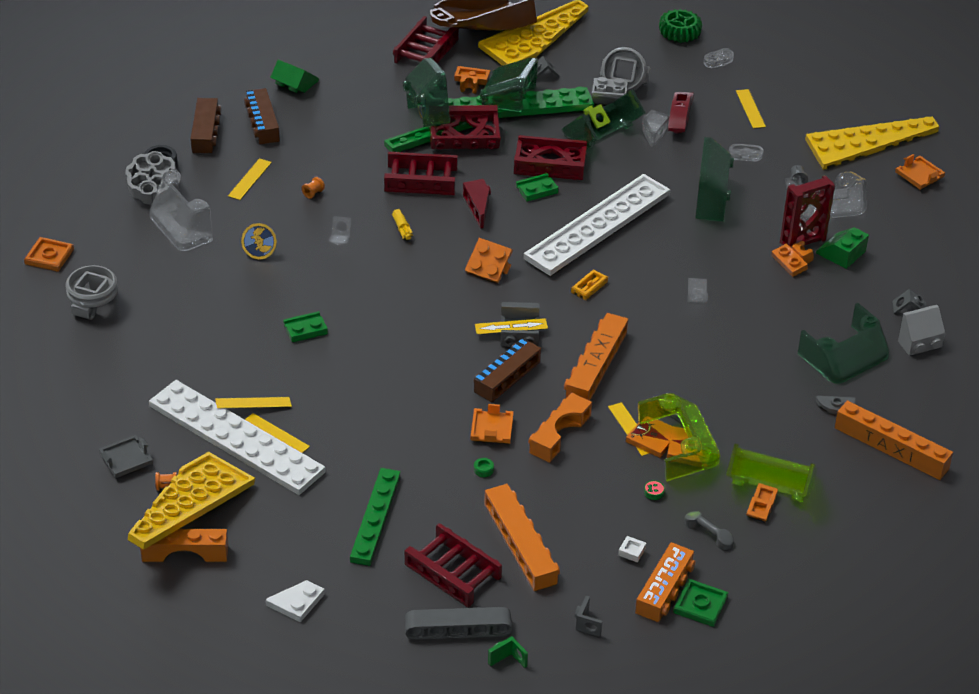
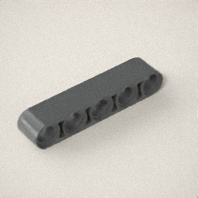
(458, 623)

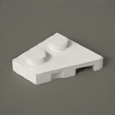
(297, 600)

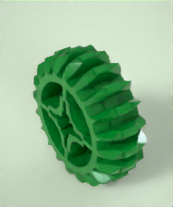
(680, 25)

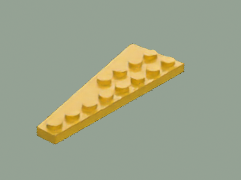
(847, 143)

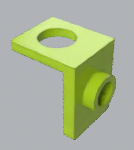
(597, 110)

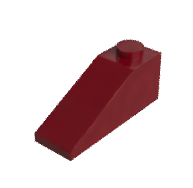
(477, 198)

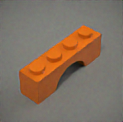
(571, 413)
(208, 543)

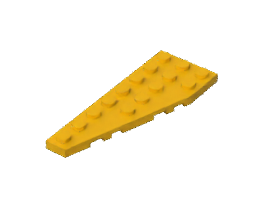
(534, 38)
(192, 493)

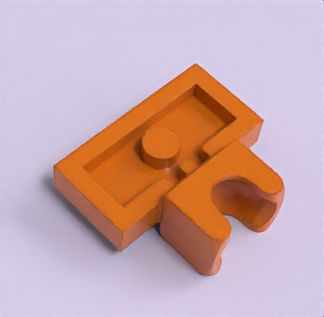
(471, 78)
(793, 259)

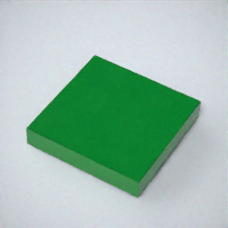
(701, 602)

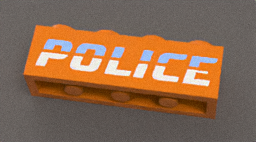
(665, 582)

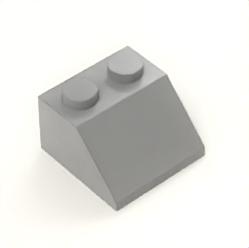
(921, 330)

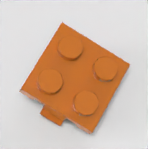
(919, 171)
(489, 260)
(492, 425)

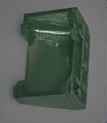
(509, 84)

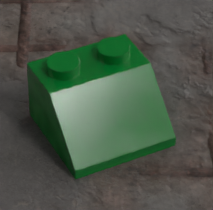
(293, 77)
(845, 247)

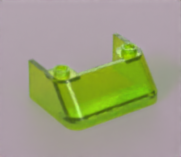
(698, 450)
(771, 471)

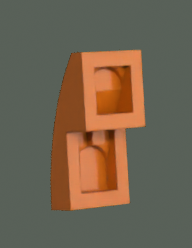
(762, 502)

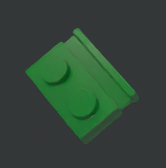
(537, 187)
(305, 326)

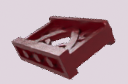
(477, 138)
(564, 167)
(796, 198)

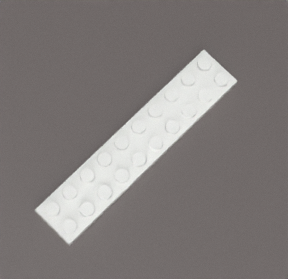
(596, 224)
(237, 437)

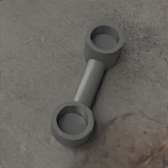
(724, 537)

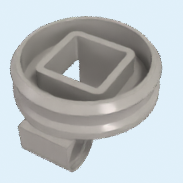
(640, 71)
(102, 289)

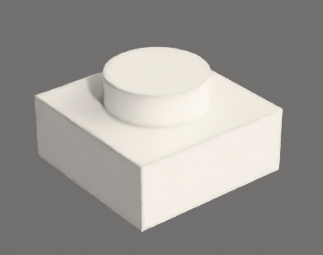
(632, 549)

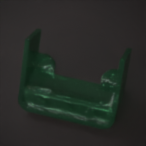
(428, 89)
(620, 113)
(713, 181)
(850, 357)

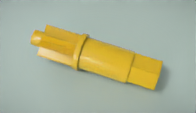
(403, 226)

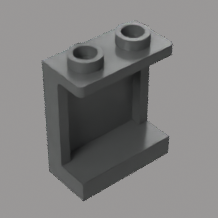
(519, 311)

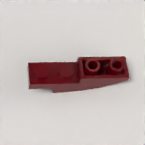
(680, 111)

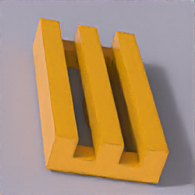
(592, 285)

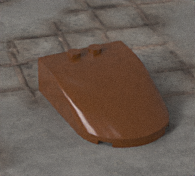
(484, 14)

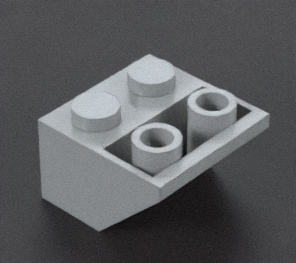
(608, 90)

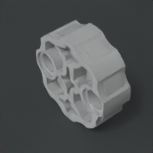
(145, 176)

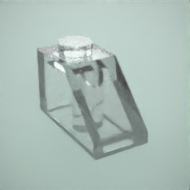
(655, 126)

